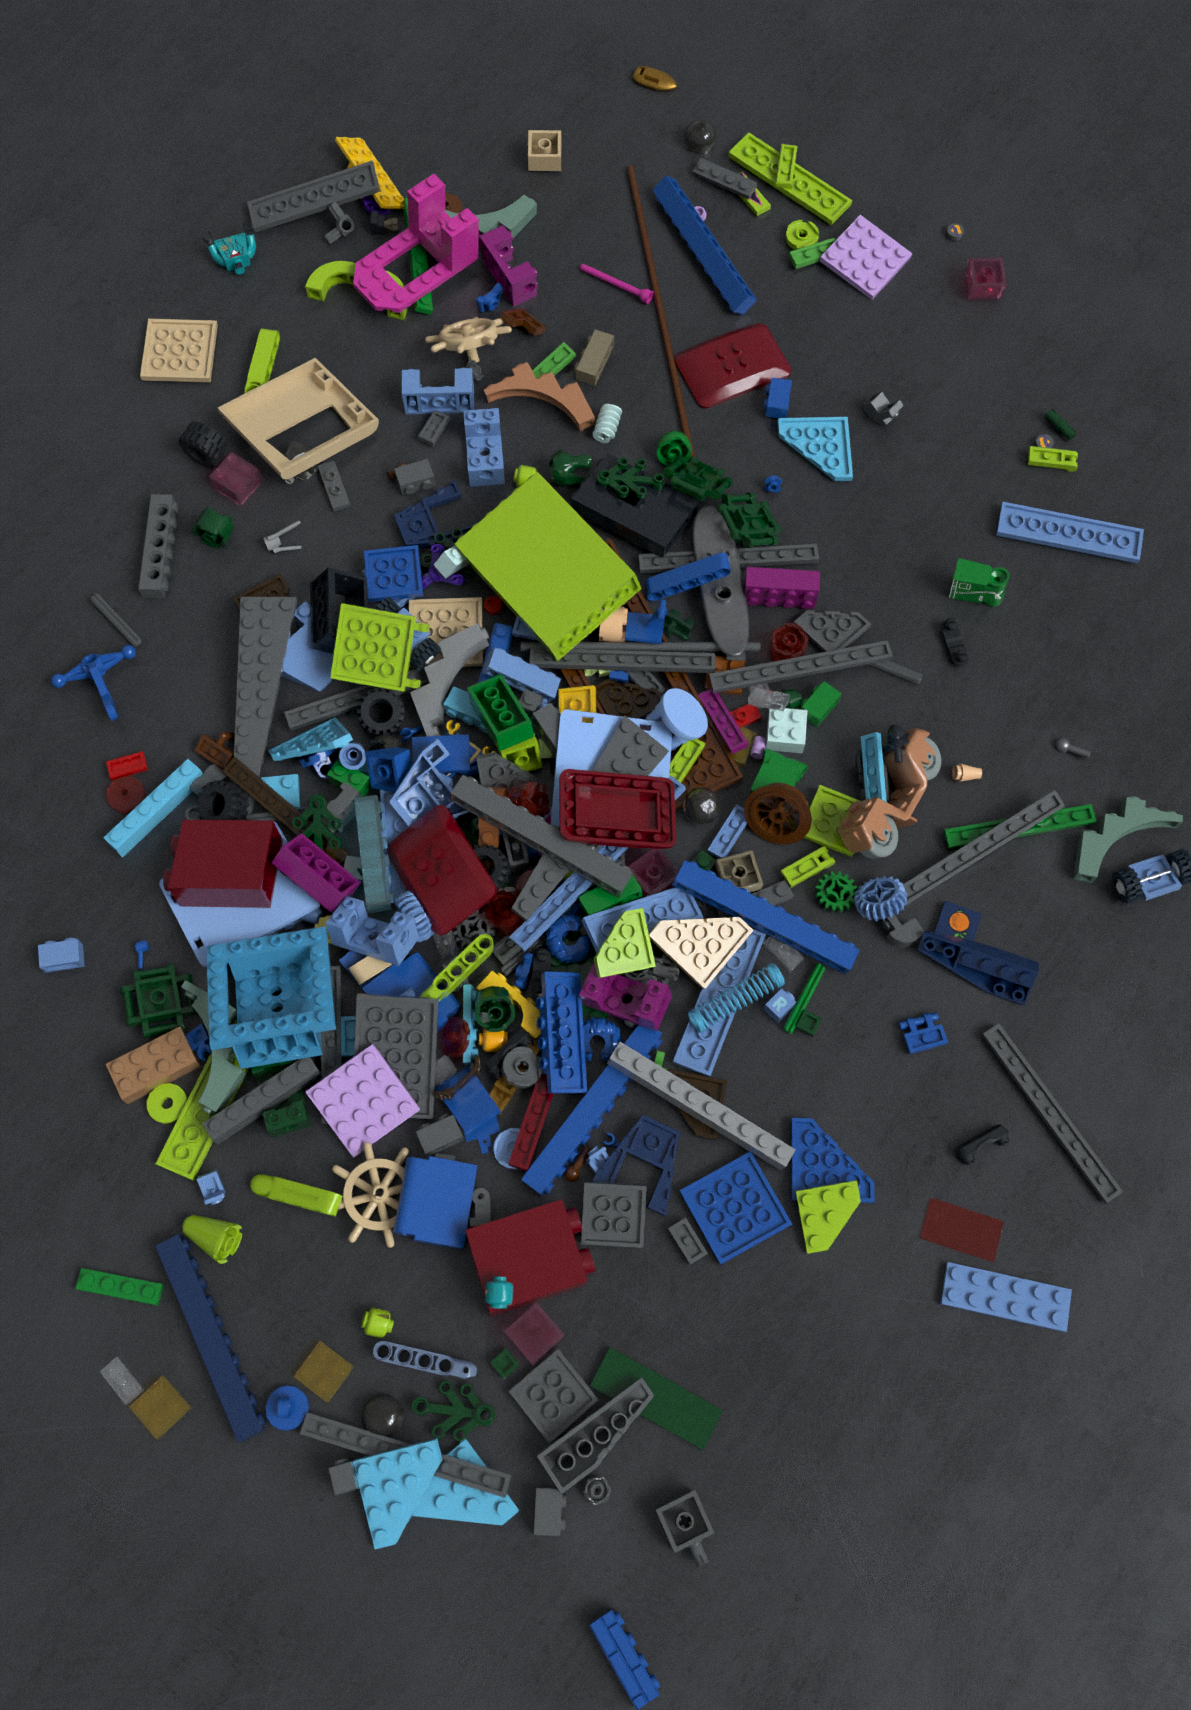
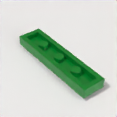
(119, 1286)

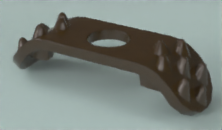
(448, 1093)

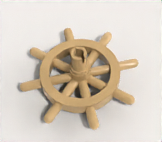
(468, 336)
(377, 1193)

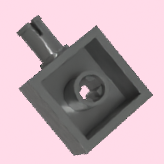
(697, 1529)

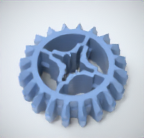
(880, 898)
(409, 905)

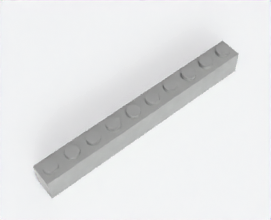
(701, 1106)

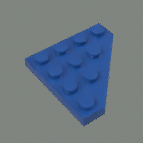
(821, 1161)

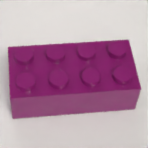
(781, 587)
(316, 872)

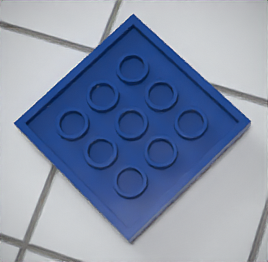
(735, 1208)

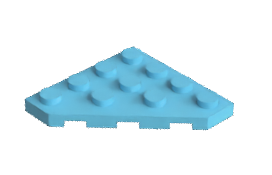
(822, 442)
(318, 739)
(393, 1486)
(462, 1503)

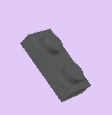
(687, 1241)

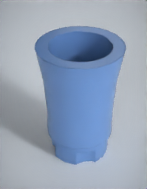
(348, 760)

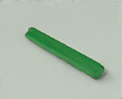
(804, 998)

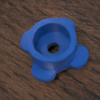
(772, 484)

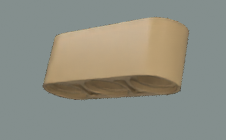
(367, 968)

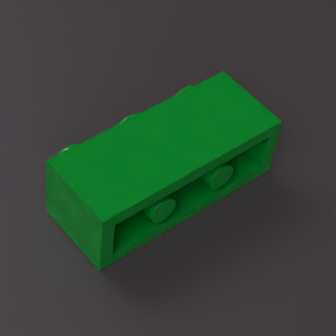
(599, 899)

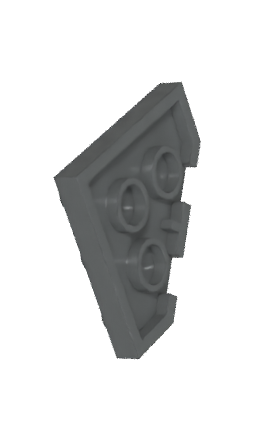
(832, 629)
(500, 772)

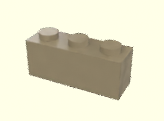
(594, 357)

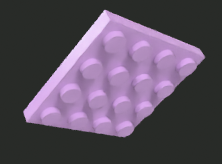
(865, 257)
(363, 1100)

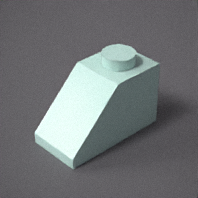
(450, 562)

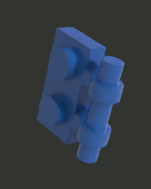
(925, 1038)

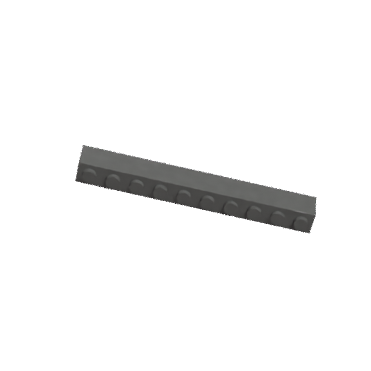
(540, 835)

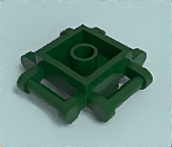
(697, 478)
(749, 521)
(157, 1000)

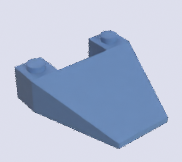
(301, 663)
(424, 786)

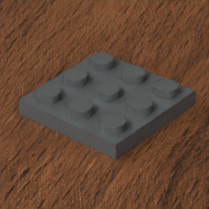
(613, 1214)
(553, 1396)

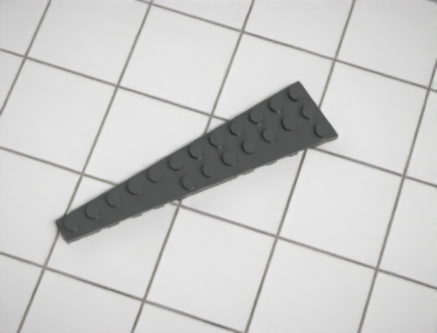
(261, 655)

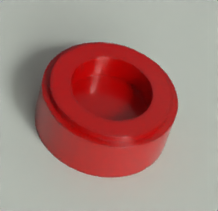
(493, 605)

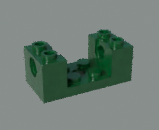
(291, 1113)

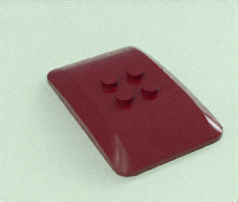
(732, 365)
(617, 809)
(441, 869)

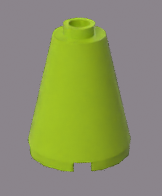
(213, 1236)

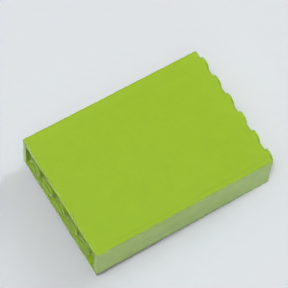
(548, 566)

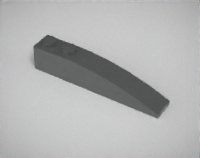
(589, 1441)

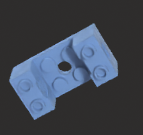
(442, 399)
(484, 434)
(353, 930)

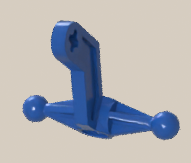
(94, 667)

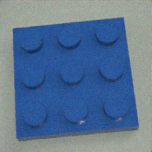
(393, 573)

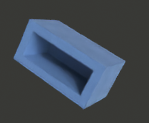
(61, 955)

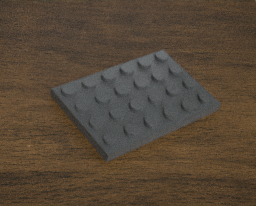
(407, 1039)

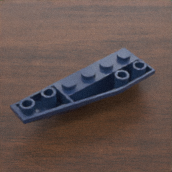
(983, 965)

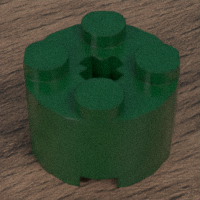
(213, 528)
(492, 998)

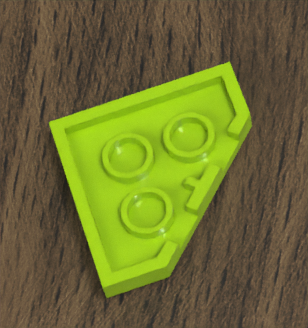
(626, 946)
(825, 1212)

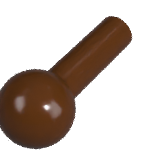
(572, 1172)

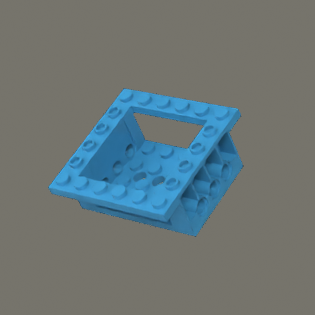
(280, 962)

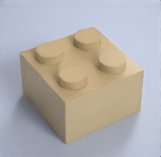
(544, 150)

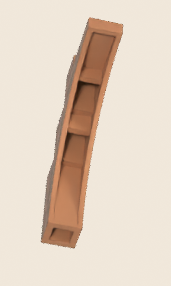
(546, 388)

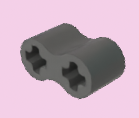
(210, 775)

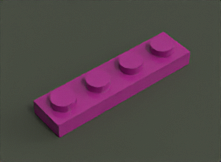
(723, 721)

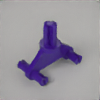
(435, 575)

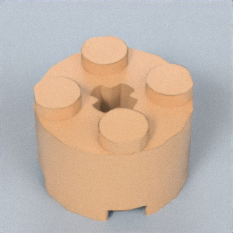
(612, 628)

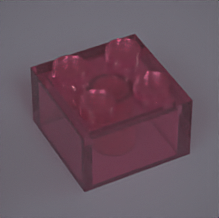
(985, 278)
(236, 478)
(653, 872)
(534, 1334)

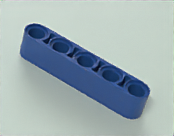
(687, 576)

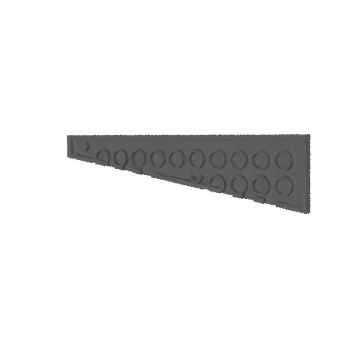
(627, 752)

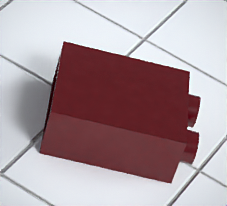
(224, 863)
(533, 1252)

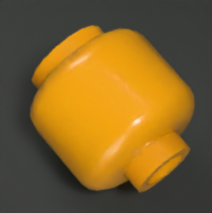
(492, 1041)

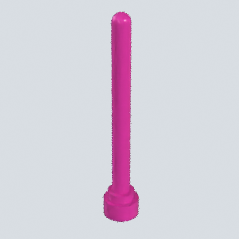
(644, 294)

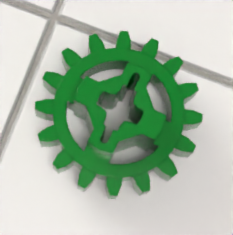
(840, 884)

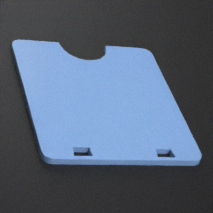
(583, 744)
(232, 924)

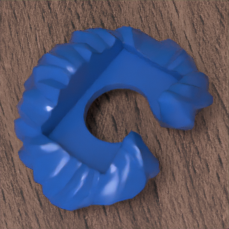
(556, 945)
(607, 1030)

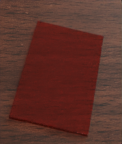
(962, 1230)

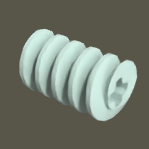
(607, 423)

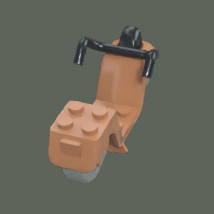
(873, 823)

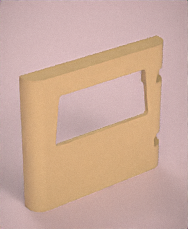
(289, 401)

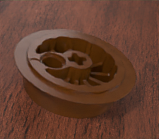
(778, 811)

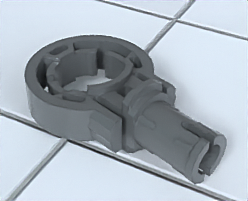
(658, 971)

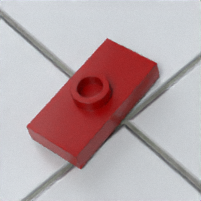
(746, 715)
(127, 765)

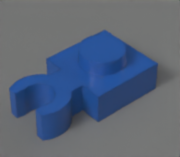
(199, 1041)

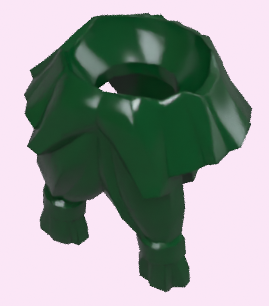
(563, 465)

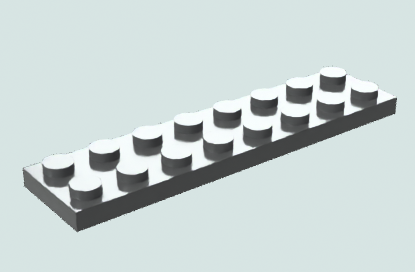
(313, 196)

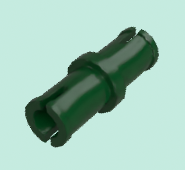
(1060, 424)

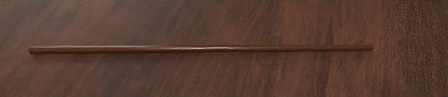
(660, 311)

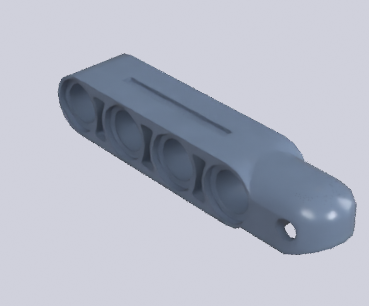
(457, 1365)

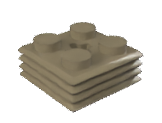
(746, 865)

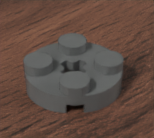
(513, 1075)

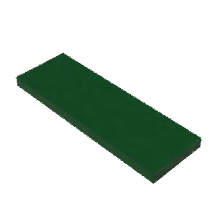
(671, 1405)

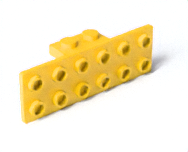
(359, 153)

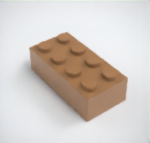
(153, 1065)

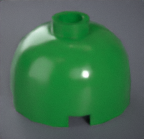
(672, 445)

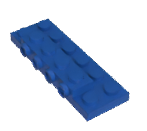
(562, 1033)

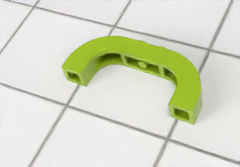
(339, 272)

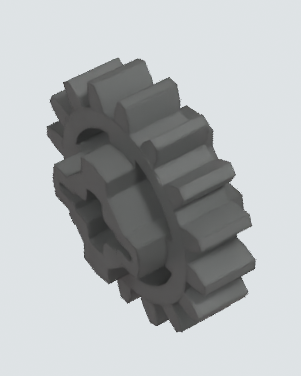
(479, 920)

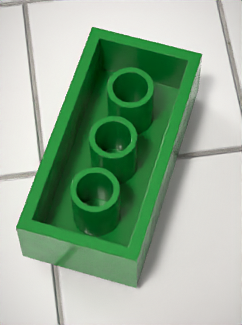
(500, 712)

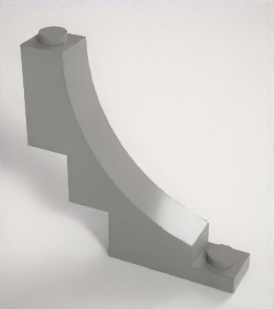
(456, 652)

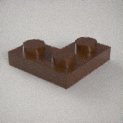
(520, 317)

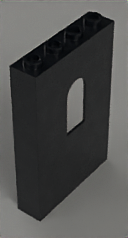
(651, 524)

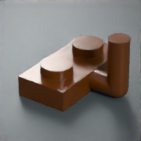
(214, 750)

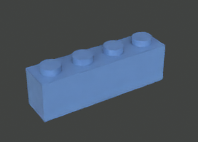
(521, 674)

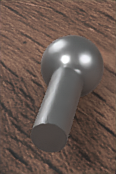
(1063, 745)

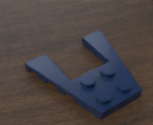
(417, 523)
(652, 1144)

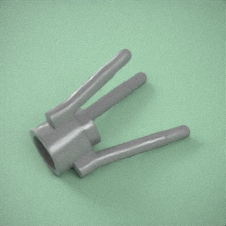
(273, 541)

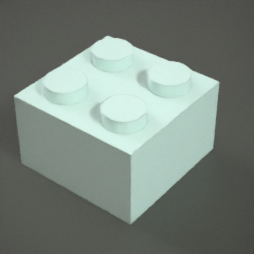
(786, 730)

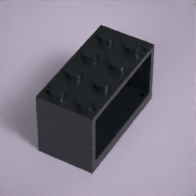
(324, 604)

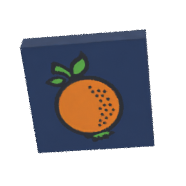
(958, 921)

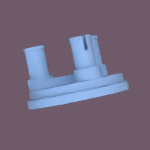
(681, 715)

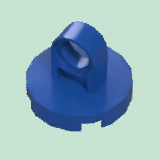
(317, 760)
(287, 1408)

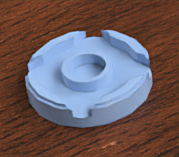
(504, 1146)

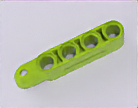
(263, 359)
(461, 964)
(296, 1194)

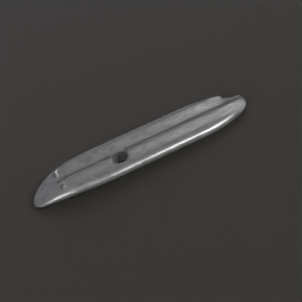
(726, 617)

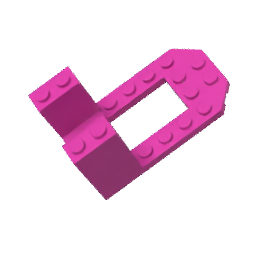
(447, 239)

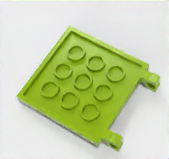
(375, 647)

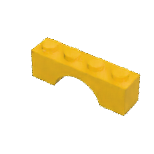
(527, 1006)

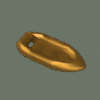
(654, 79)

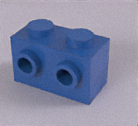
(778, 399)

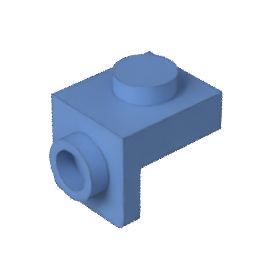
(597, 1158)
(211, 1187)

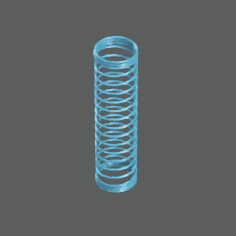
(700, 1023)

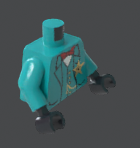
(233, 251)

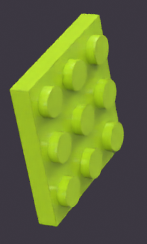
(827, 811)

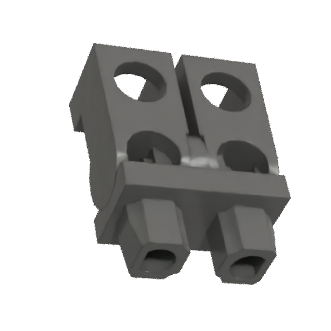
(343, 806)

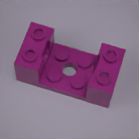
(519, 282)
(607, 994)

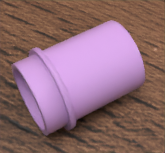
(758, 747)

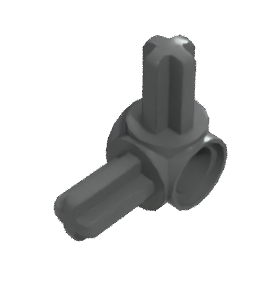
(338, 231)

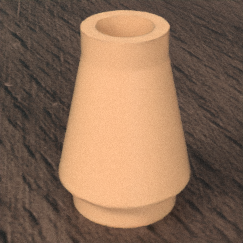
(964, 772)

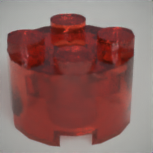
(788, 642)
(532, 797)
(501, 915)

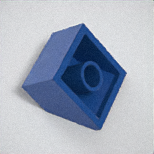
(388, 767)

